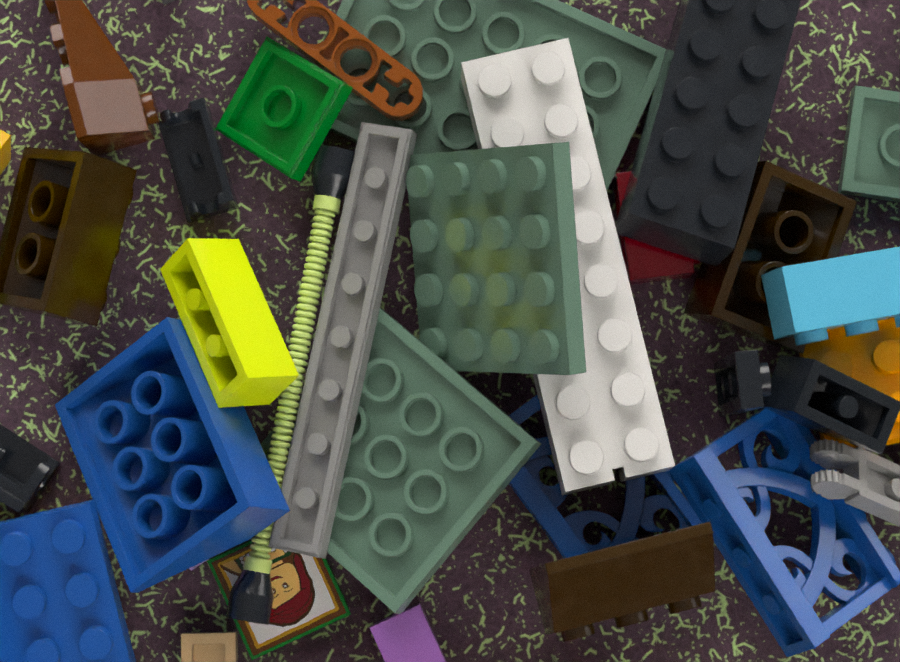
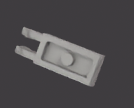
(866, 480)

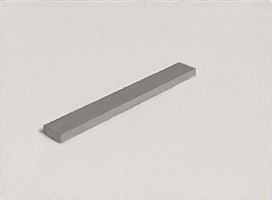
(343, 339)

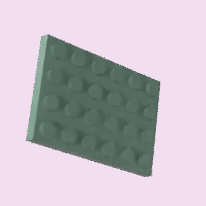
(435, 36)

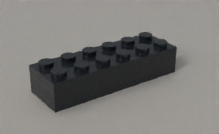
(706, 126)

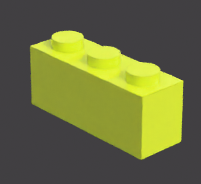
(228, 322)

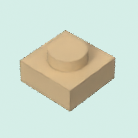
(209, 646)

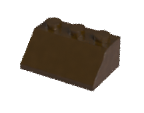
(782, 225)
(63, 233)
(625, 581)

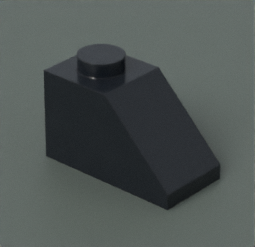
(831, 403)

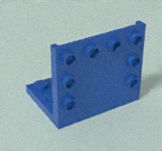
(59, 590)

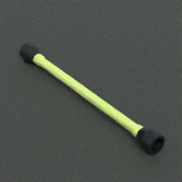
(252, 592)

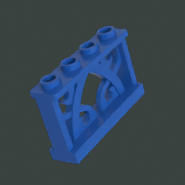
(837, 531)
(568, 532)

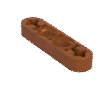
(331, 50)

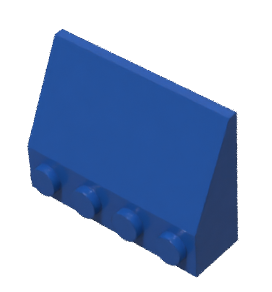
(166, 462)

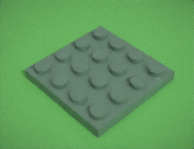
(497, 259)
(418, 466)

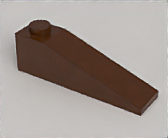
(99, 88)

